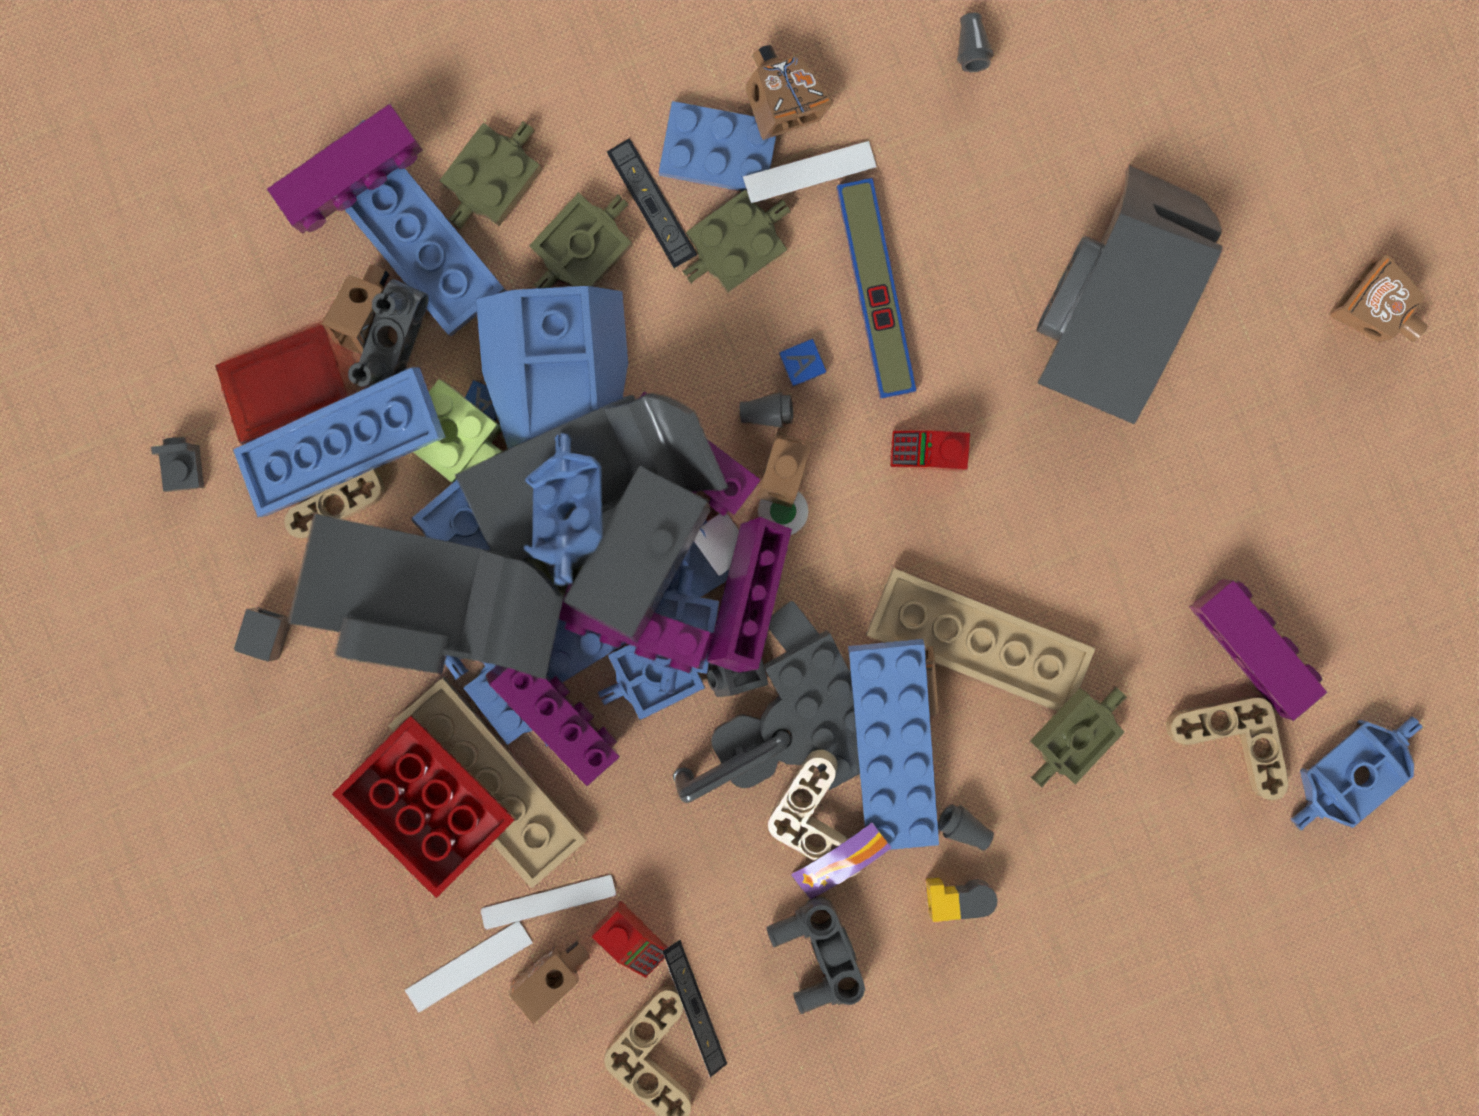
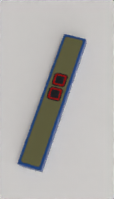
(876, 288)

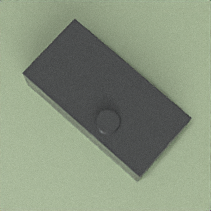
(638, 554)

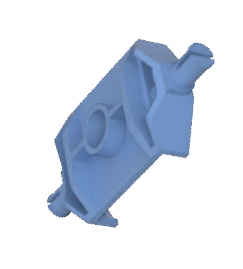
(558, 486)
(1331, 783)

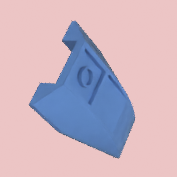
(551, 355)

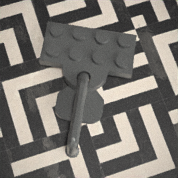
(811, 705)

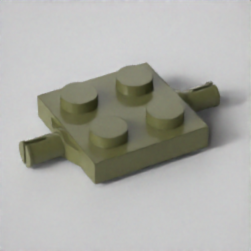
(491, 174)
(736, 241)
(581, 243)
(1077, 736)

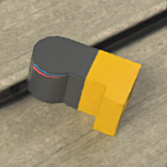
(959, 902)

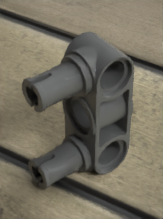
(398, 308)
(831, 950)

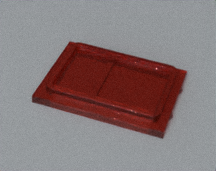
(280, 383)

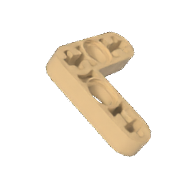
(363, 501)
(1249, 732)
(800, 812)
(638, 1051)

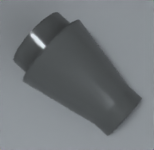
(974, 45)
(768, 410)
(963, 827)

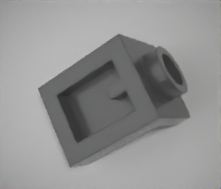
(179, 464)
(729, 683)

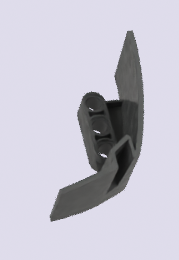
(1130, 296)
(620, 437)
(423, 599)

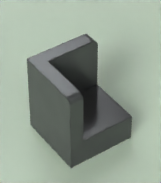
(791, 626)
(262, 634)

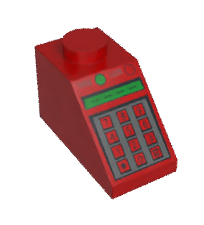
(930, 450)
(629, 940)

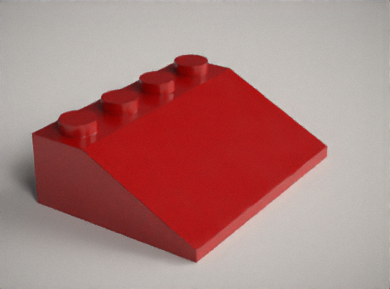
(423, 806)

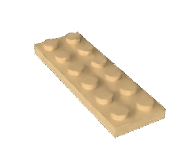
(981, 640)
(541, 829)

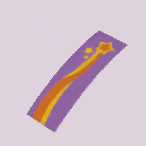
(842, 862)

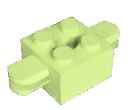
(466, 430)

